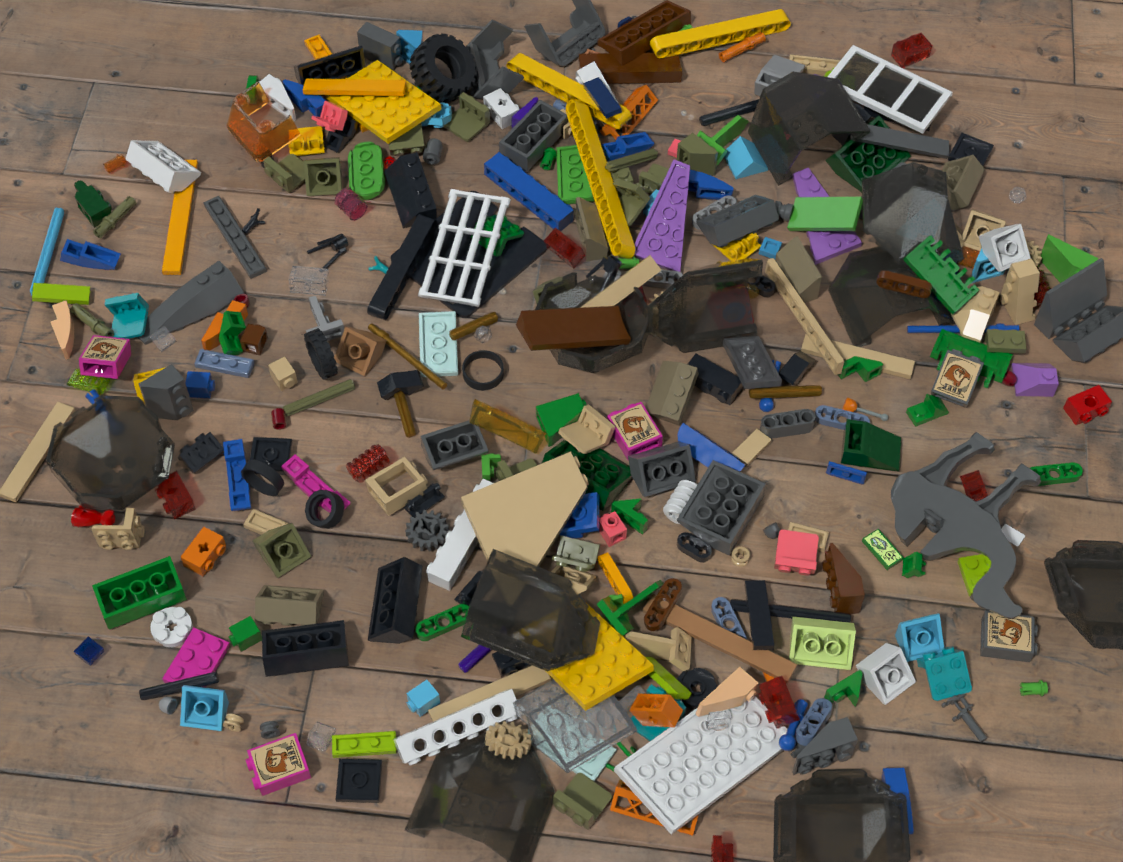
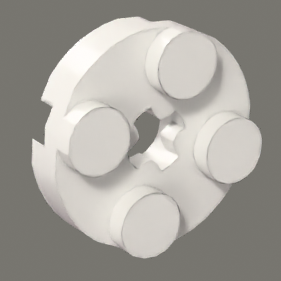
(168, 616)

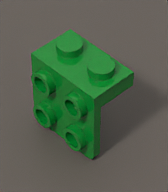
(507, 232)

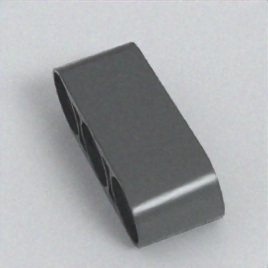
(794, 418)

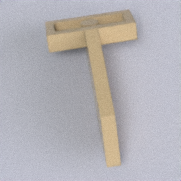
(675, 650)

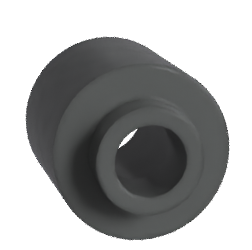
(432, 151)

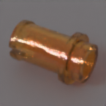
(115, 163)

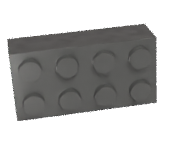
(533, 135)

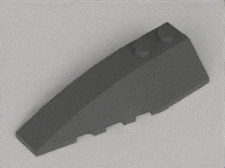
(198, 298)

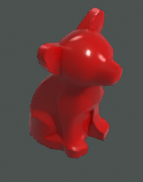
(88, 517)

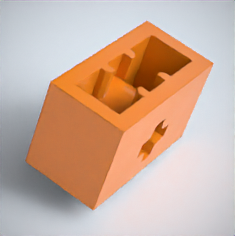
(203, 551)
(656, 710)

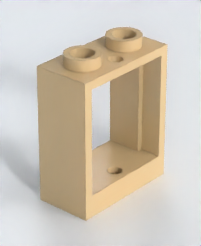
(399, 499)

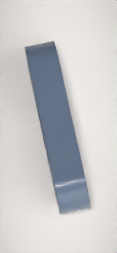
(829, 411)
(729, 615)
(813, 714)

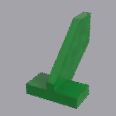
(616, 615)

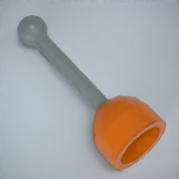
(851, 405)

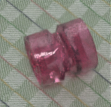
(350, 204)

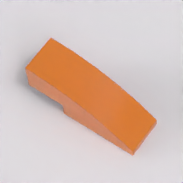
(211, 337)

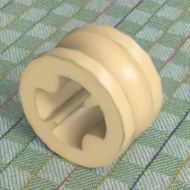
(740, 562)
(233, 722)

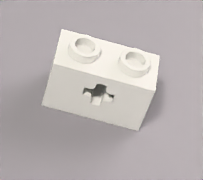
(500, 107)

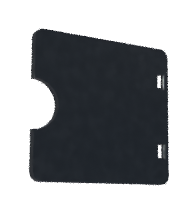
(515, 258)

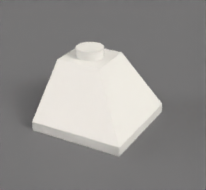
(1005, 246)

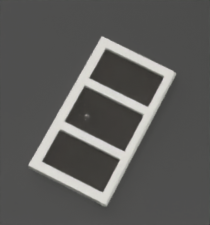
(890, 89)

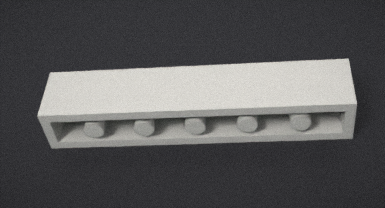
(455, 551)

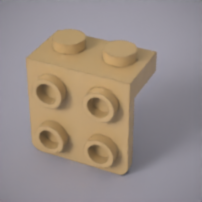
(589, 432)
(120, 536)

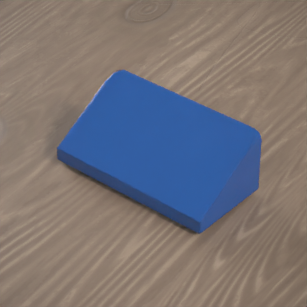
(846, 472)

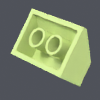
(822, 643)

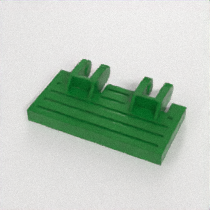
(941, 274)
(994, 362)

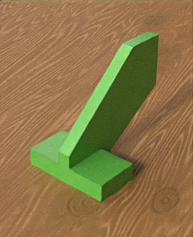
(725, 135)

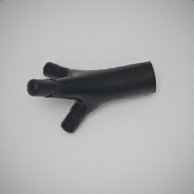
(252, 222)

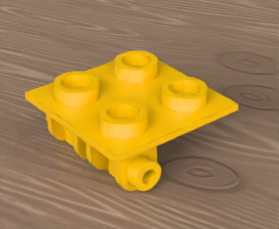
(308, 142)
(740, 248)

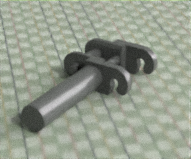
(965, 715)

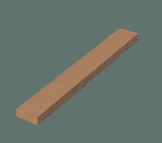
(726, 641)

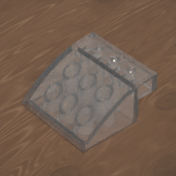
(566, 730)

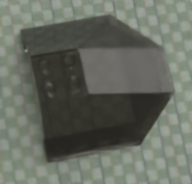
(797, 115)
(909, 206)
(706, 306)
(868, 307)
(1090, 589)
(530, 615)
(486, 798)
(841, 819)

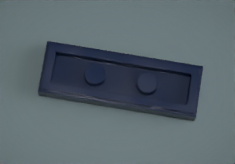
(602, 97)

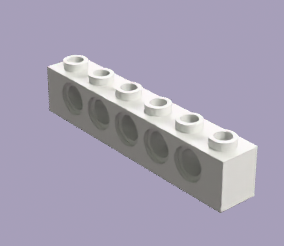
(405, 742)

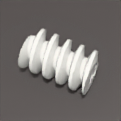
(678, 500)

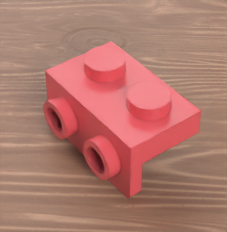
(331, 117)

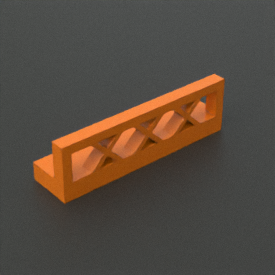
(632, 101)
(624, 791)

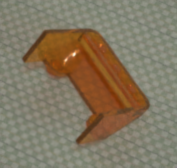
(259, 139)

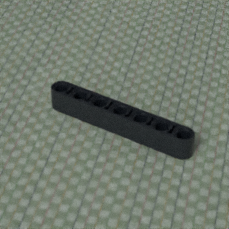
(402, 267)

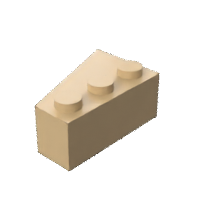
(1019, 291)

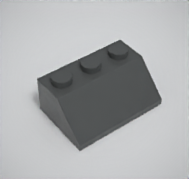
(167, 394)
(453, 444)
(662, 468)

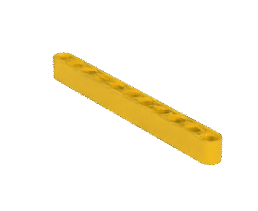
(600, 180)

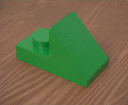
(927, 411)
(627, 512)
(847, 687)

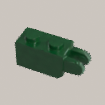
(91, 203)

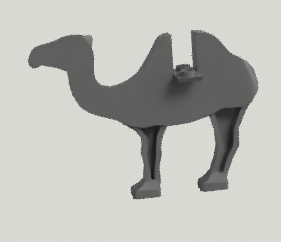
(959, 521)

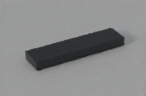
(759, 615)

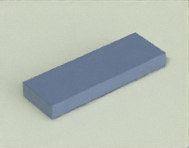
(224, 363)

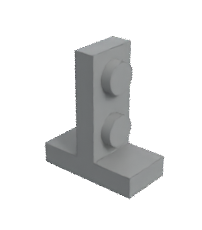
(330, 329)

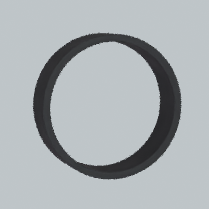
(483, 354)
(266, 471)

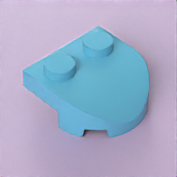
(440, 118)

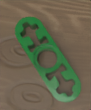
(1061, 469)
(427, 623)

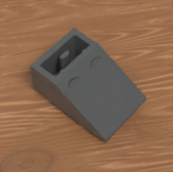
(831, 744)

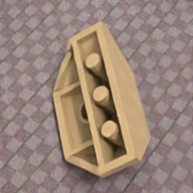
(976, 313)

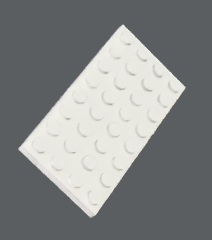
(695, 766)

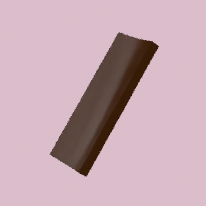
(635, 36)
(643, 69)
(572, 328)

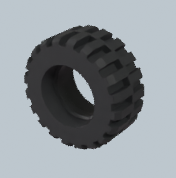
(457, 59)

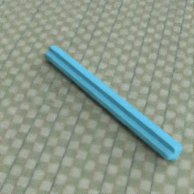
(48, 247)

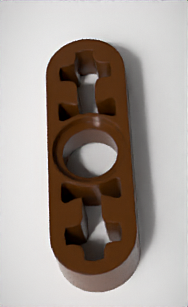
(915, 287)
(663, 596)

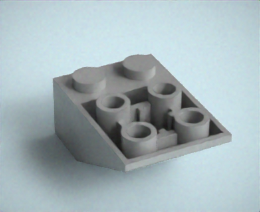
(774, 70)

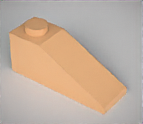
(730, 693)

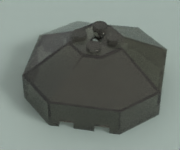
(574, 295)
(109, 435)

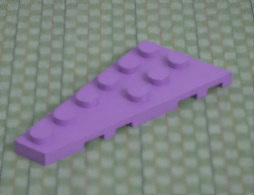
(665, 224)
(823, 243)

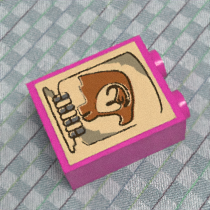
(105, 357)
(635, 429)
(277, 764)

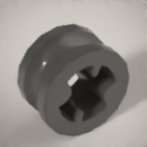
(269, 729)

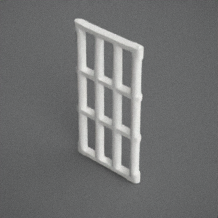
(468, 264)

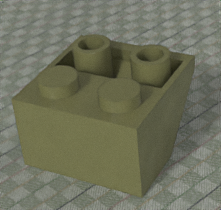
(697, 154)

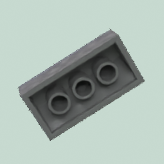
(738, 220)
(1092, 334)

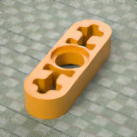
(614, 577)

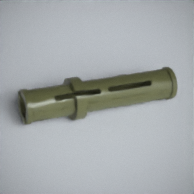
(109, 222)
(96, 325)

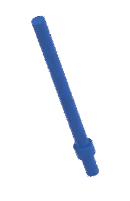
(954, 329)

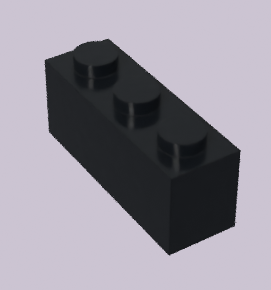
(716, 380)

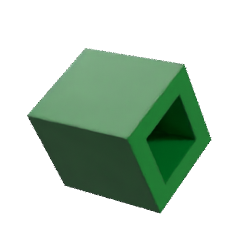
(244, 634)

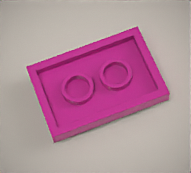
(197, 656)

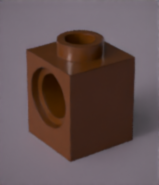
(254, 339)

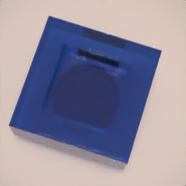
(89, 651)

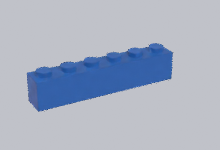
(528, 192)

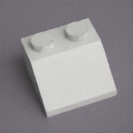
(886, 672)

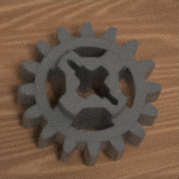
(426, 524)

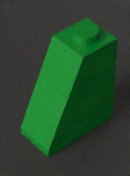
(558, 414)

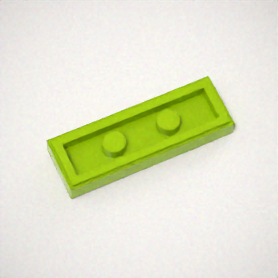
(58, 293)
(668, 681)
(363, 744)

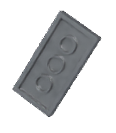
(752, 362)

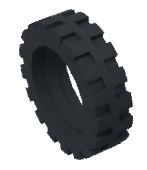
(320, 353)

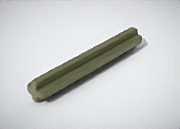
(631, 160)
(319, 397)

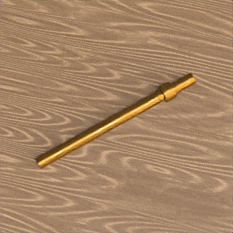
(407, 356)

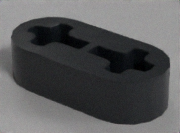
(694, 546)

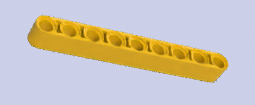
(719, 33)
(562, 87)

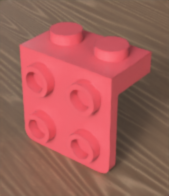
(796, 552)

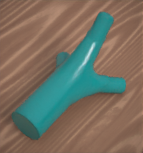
(379, 266)

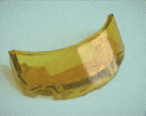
(506, 426)

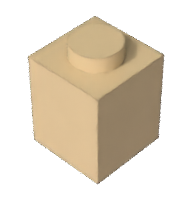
(283, 374)

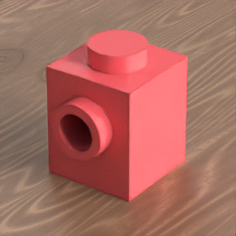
(612, 528)

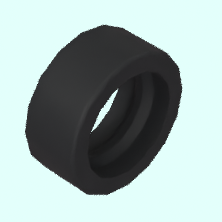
(313, 503)

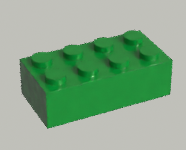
(139, 592)

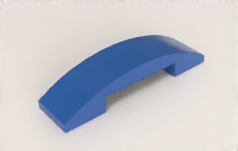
(238, 488)

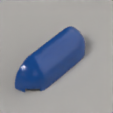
(706, 450)

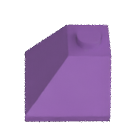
(1035, 379)

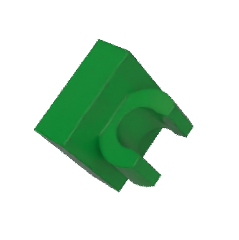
(912, 565)

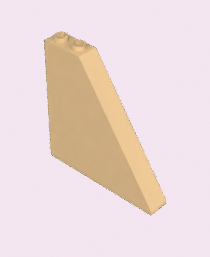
(527, 509)

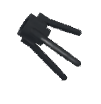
(337, 243)
(611, 266)

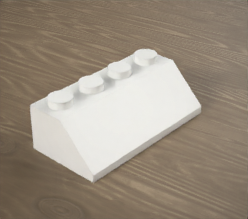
(161, 165)

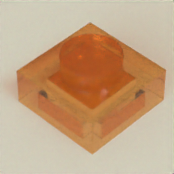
(970, 257)

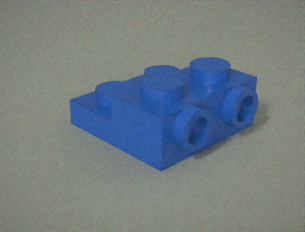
(584, 518)

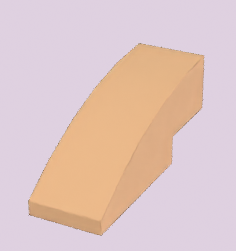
(64, 327)

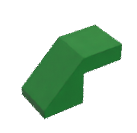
(231, 327)
(864, 367)

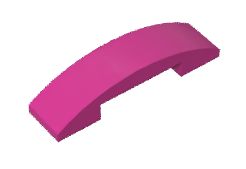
(308, 482)

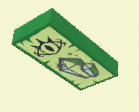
(882, 549)

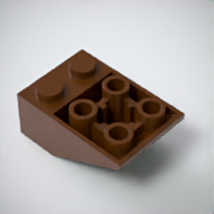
(843, 582)

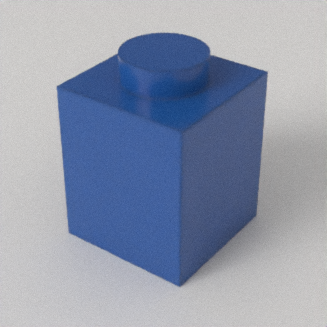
(199, 384)

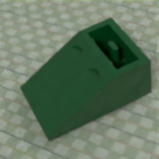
(870, 446)

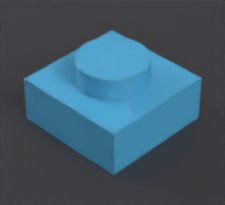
(770, 247)

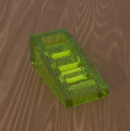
(99, 387)

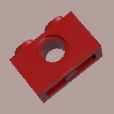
(1078, 409)

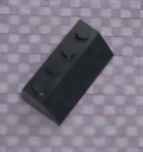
(333, 66)
(410, 189)
(395, 602)
(304, 648)

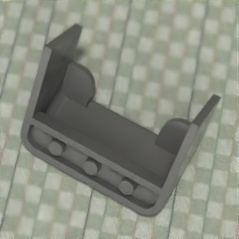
(584, 34)
(486, 49)

